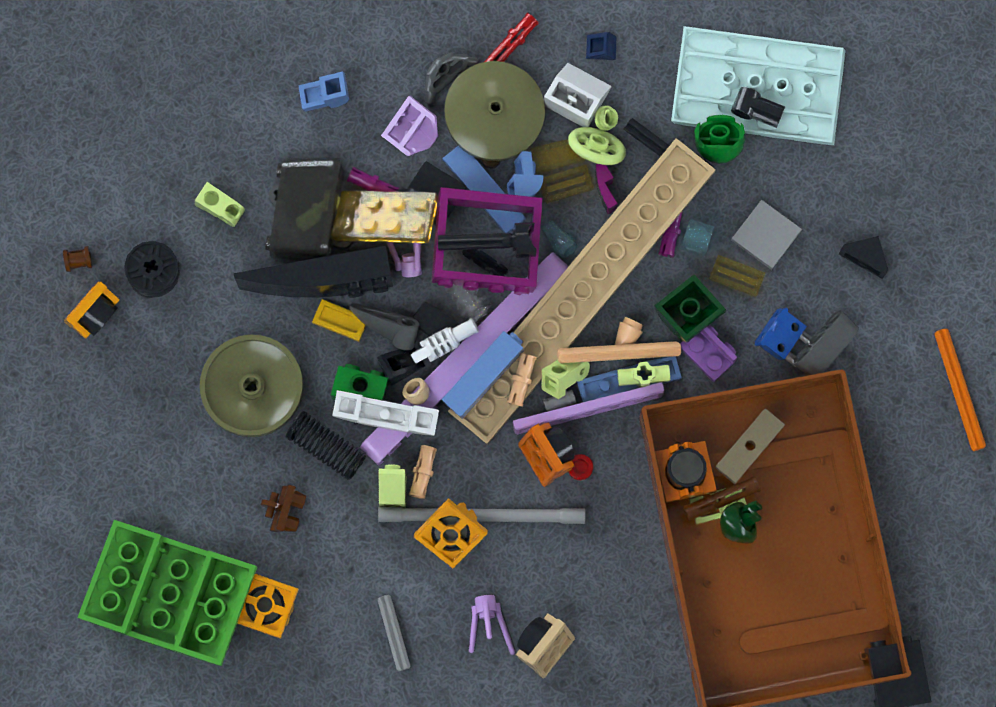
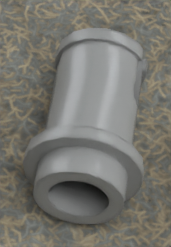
(553, 403)

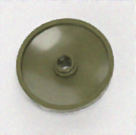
(491, 133)
(248, 362)

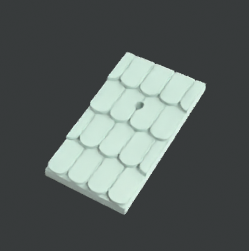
(720, 63)

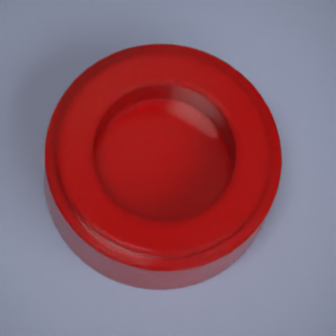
(582, 467)

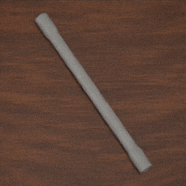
(563, 515)

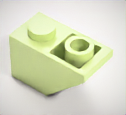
(392, 486)

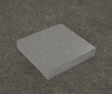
(766, 234)

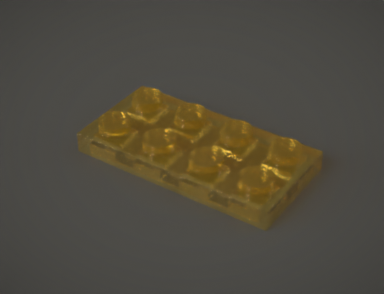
(385, 216)

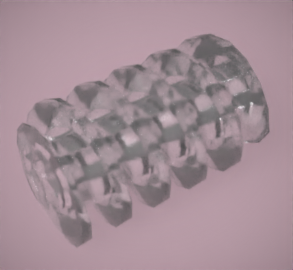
(469, 302)

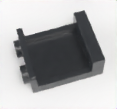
(886, 662)

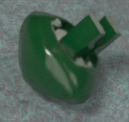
(739, 522)

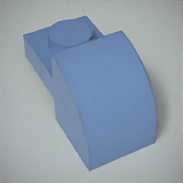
(328, 91)
(524, 180)

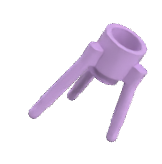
(410, 263)
(486, 608)

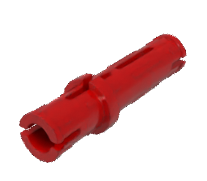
(527, 25)

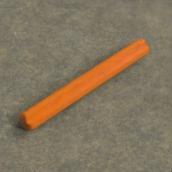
(960, 389)

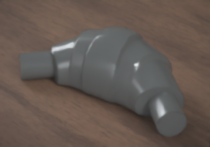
(443, 71)

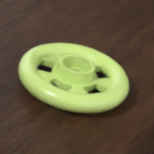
(596, 146)

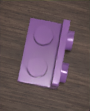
(710, 353)

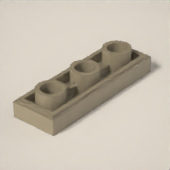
(759, 434)

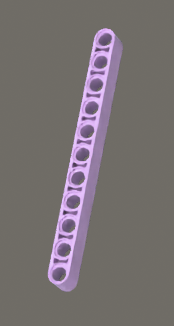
(449, 372)

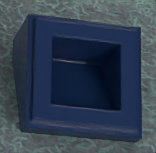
(601, 46)

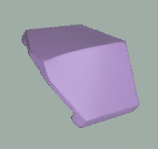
(412, 128)

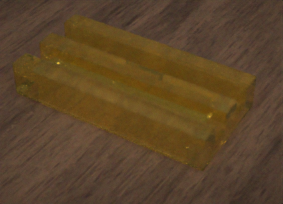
(582, 169)
(717, 268)

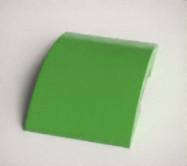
(167, 593)

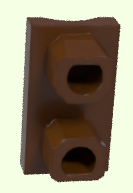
(281, 519)

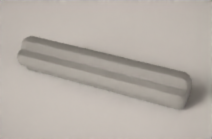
(393, 632)

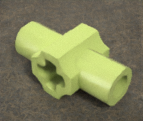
(656, 373)

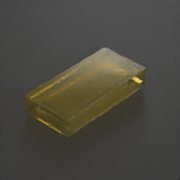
(554, 156)

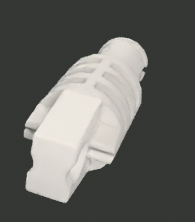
(444, 341)

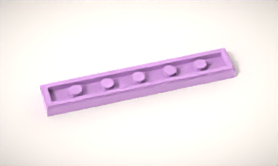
(590, 407)

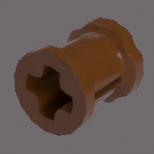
(77, 259)

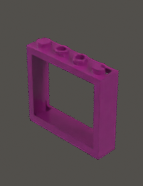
(491, 201)

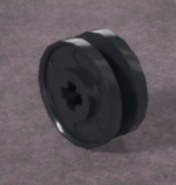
(156, 282)

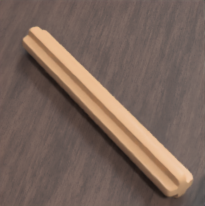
(618, 352)

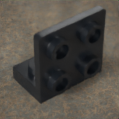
(430, 180)

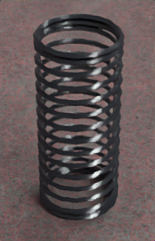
(302, 420)

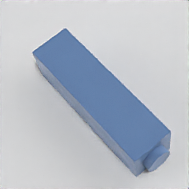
(483, 373)

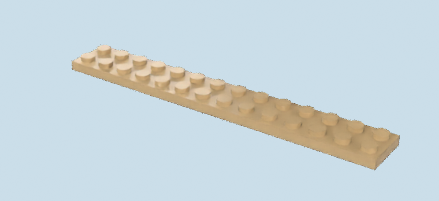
(595, 276)

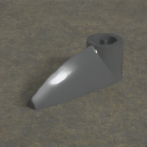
(393, 326)

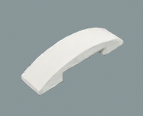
(385, 414)

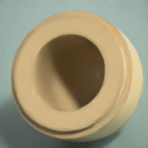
(420, 396)

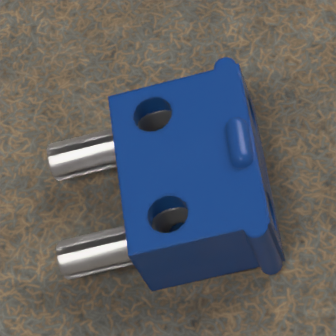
(780, 334)

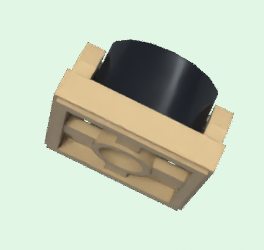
(542, 643)

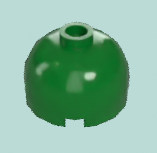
(719, 138)

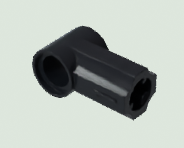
(751, 105)

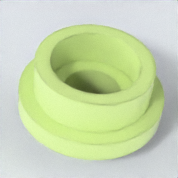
(606, 118)

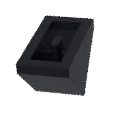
(866, 254)
(398, 365)

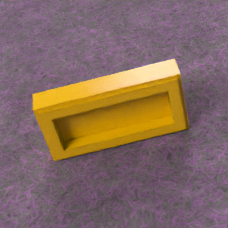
(338, 320)

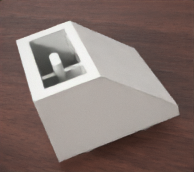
(576, 95)

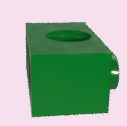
(350, 374)

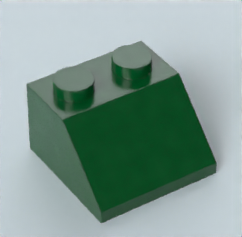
(689, 309)

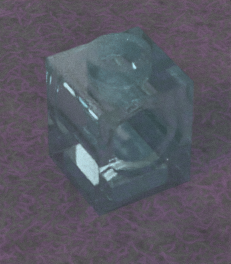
(697, 237)

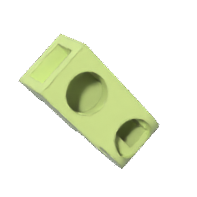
(219, 205)
(560, 376)

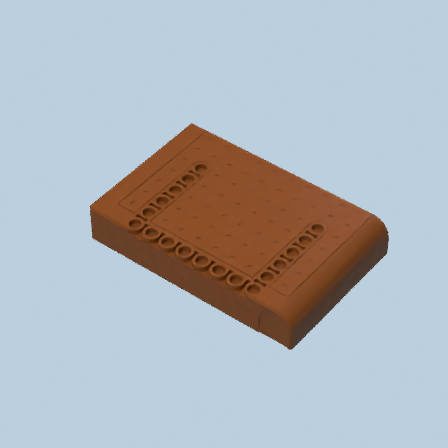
(816, 582)

